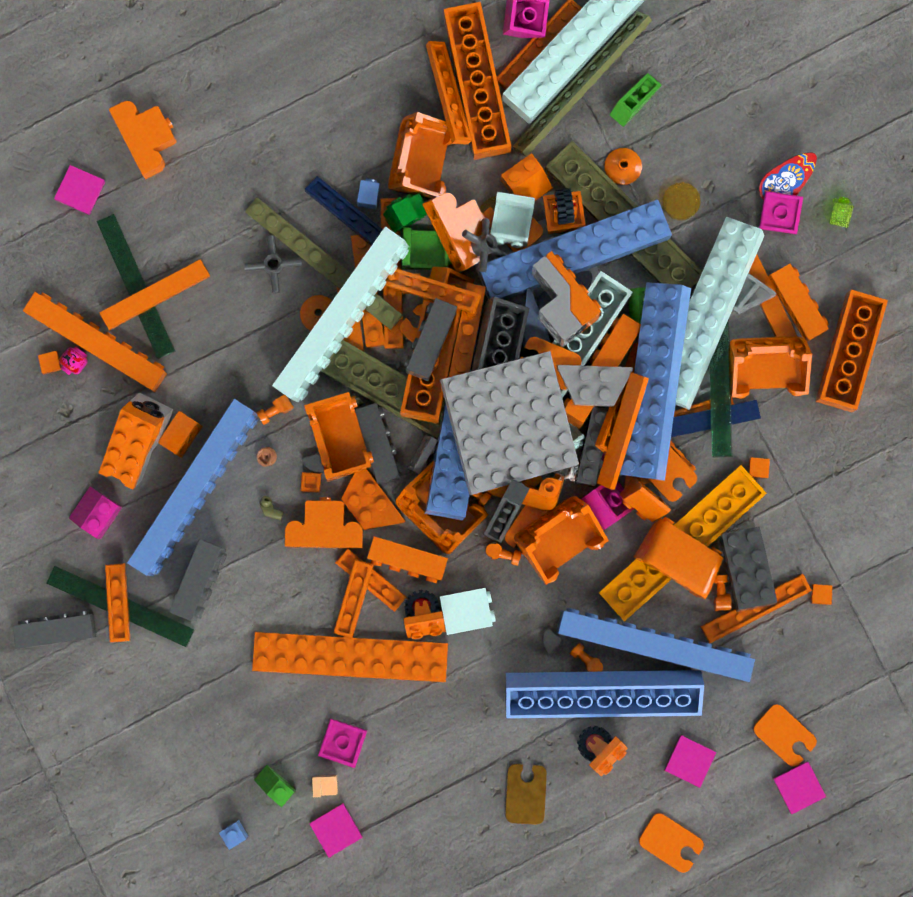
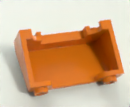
(420, 156)
(770, 364)
(338, 436)
(542, 498)
(442, 531)
(559, 537)
(680, 557)

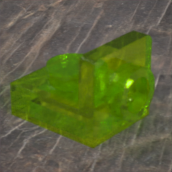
(841, 212)

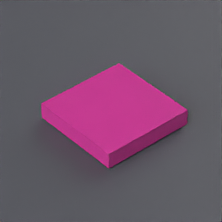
(79, 190)
(781, 212)
(342, 743)
(690, 761)
(799, 787)
(336, 830)

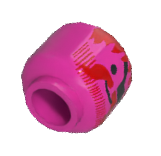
(73, 360)

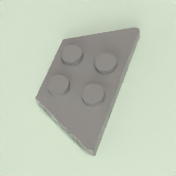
(752, 294)
(594, 383)

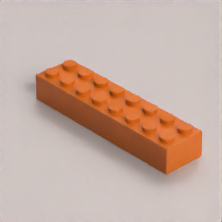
(477, 80)

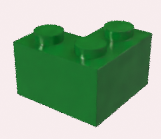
(404, 212)

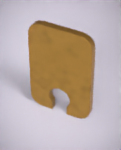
(526, 799)

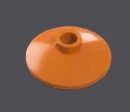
(622, 175)
(308, 309)

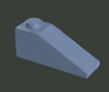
(533, 327)

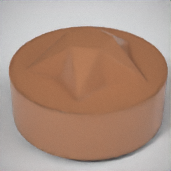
(266, 456)

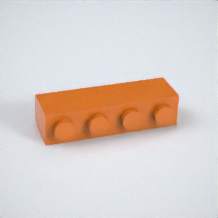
(798, 302)
(408, 559)

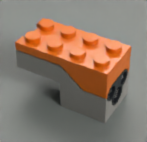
(570, 308)
(134, 438)

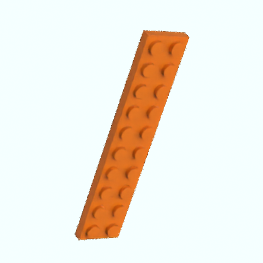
(350, 657)

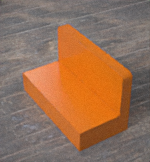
(180, 434)

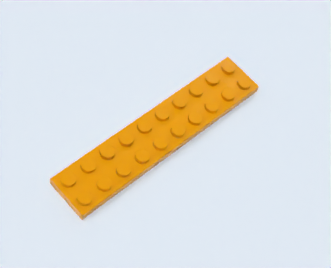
(703, 522)

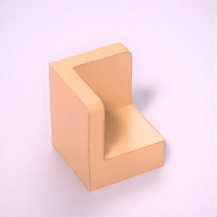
(324, 785)

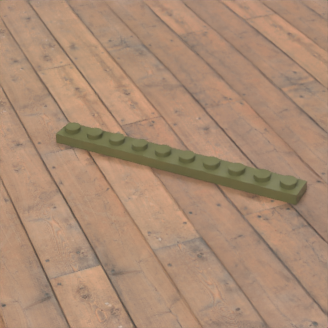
(582, 83)
(316, 258)

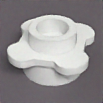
(570, 473)

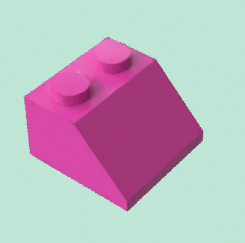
(526, 18)
(607, 505)
(95, 513)

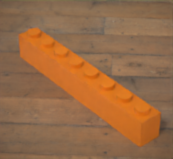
(94, 341)

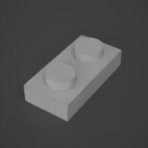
(420, 458)

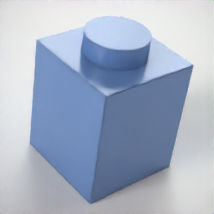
(368, 194)
(233, 834)

